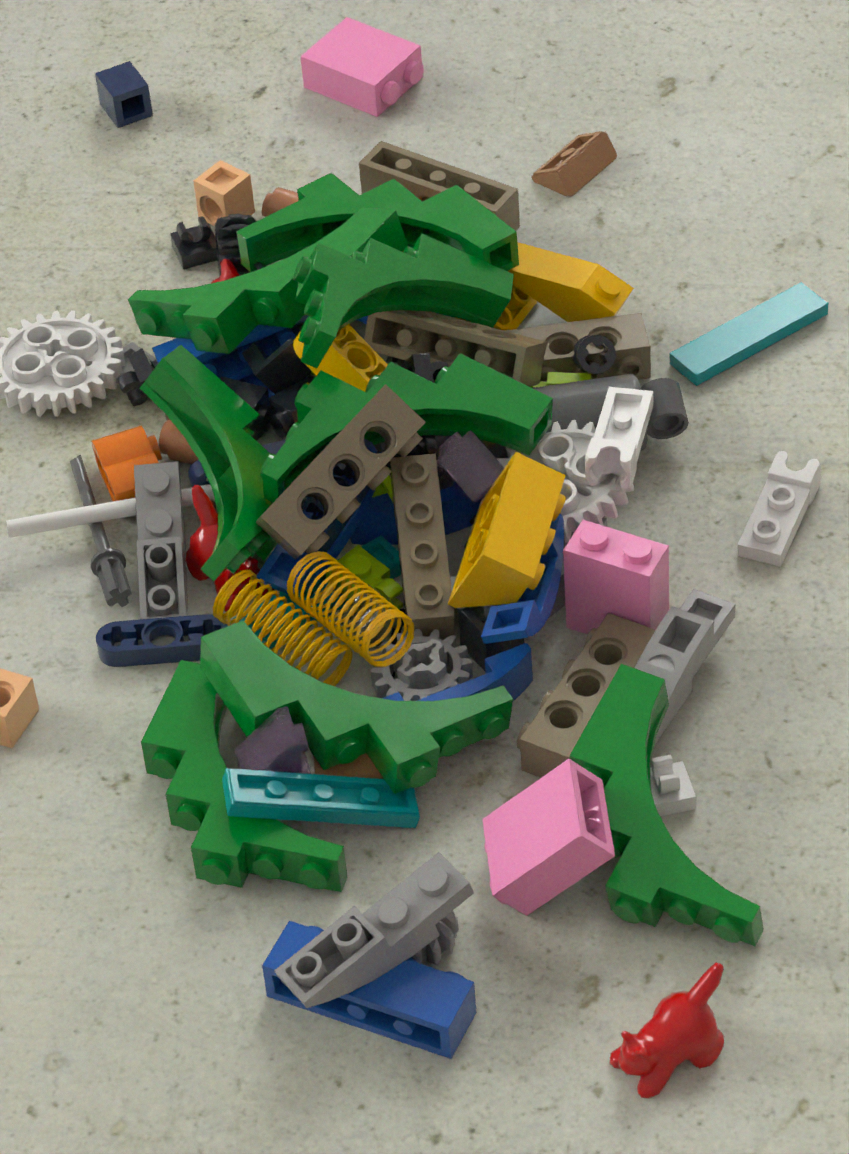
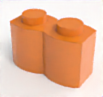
(118, 455)

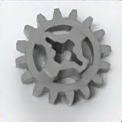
(423, 667)

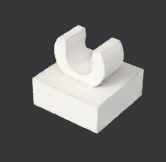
(671, 786)

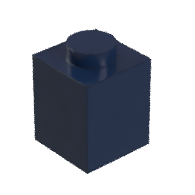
(123, 94)

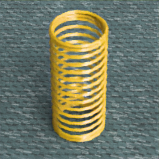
(375, 625)
(318, 666)

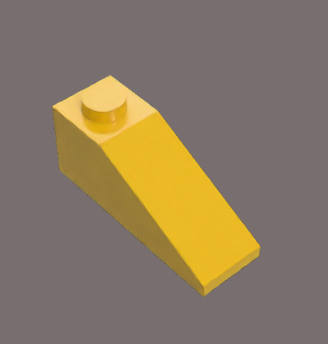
(568, 284)

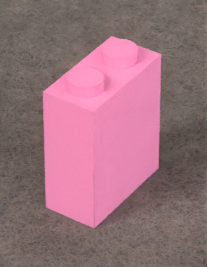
(362, 66)
(614, 575)
(547, 837)

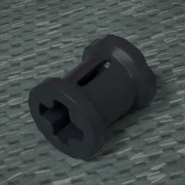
(607, 355)

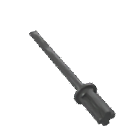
(107, 562)

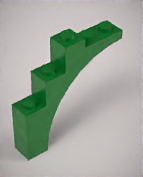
(328, 203)
(385, 279)
(227, 311)
(459, 401)
(219, 434)
(339, 725)
(185, 748)
(652, 868)

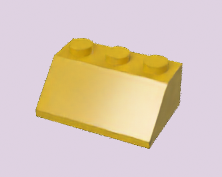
(509, 535)

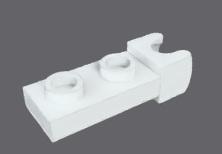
(619, 435)
(779, 511)

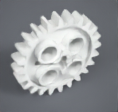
(59, 363)
(566, 453)

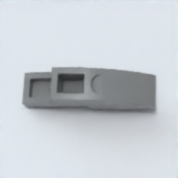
(160, 541)
(683, 645)
(372, 943)

